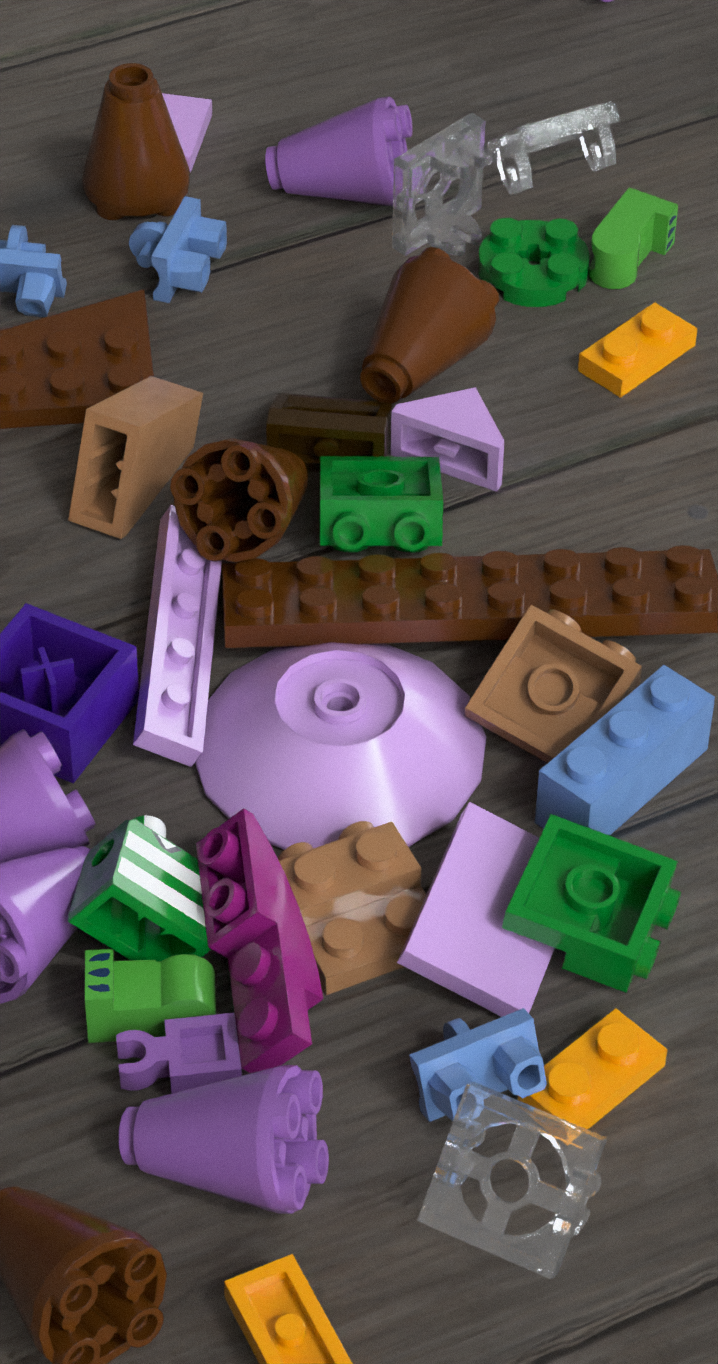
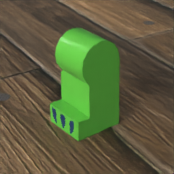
(628, 235)
(144, 993)

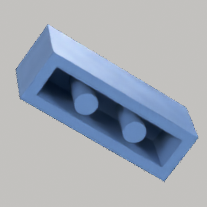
(627, 754)

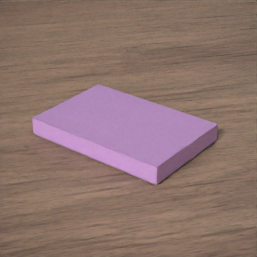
(460, 923)

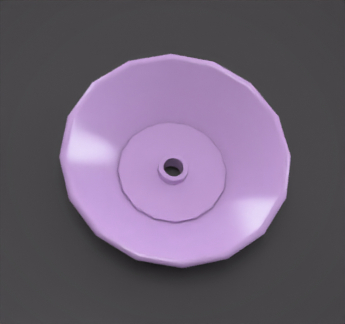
(339, 741)

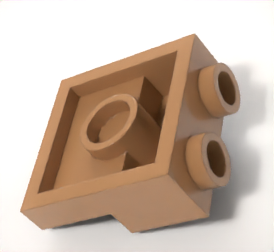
(551, 684)
(356, 901)

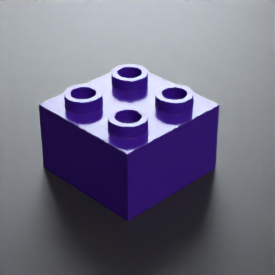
(64, 683)

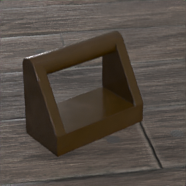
(328, 427)

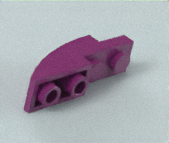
(264, 936)

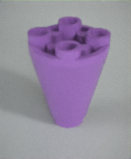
(344, 155)
(32, 804)
(34, 914)
(235, 1137)

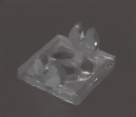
(587, 124)
(455, 154)
(580, 1155)

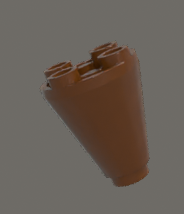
(134, 150)
(426, 325)
(237, 497)
(78, 1279)

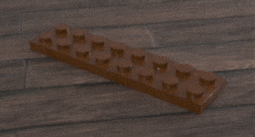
(466, 596)

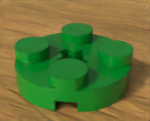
(555, 244)

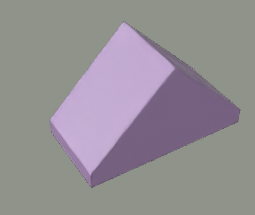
(456, 431)

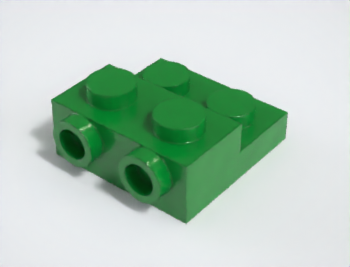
(380, 502)
(594, 902)

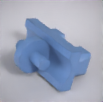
(179, 249)
(30, 273)
(495, 1055)

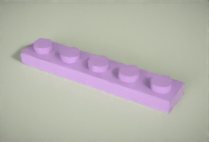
(177, 647)

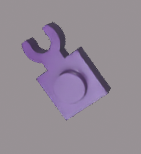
(191, 1053)

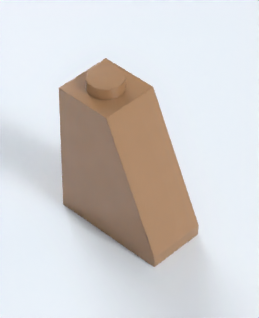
(131, 452)

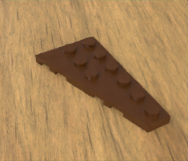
(72, 361)

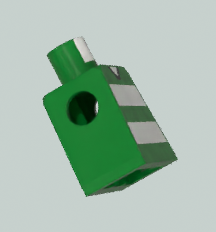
(141, 894)

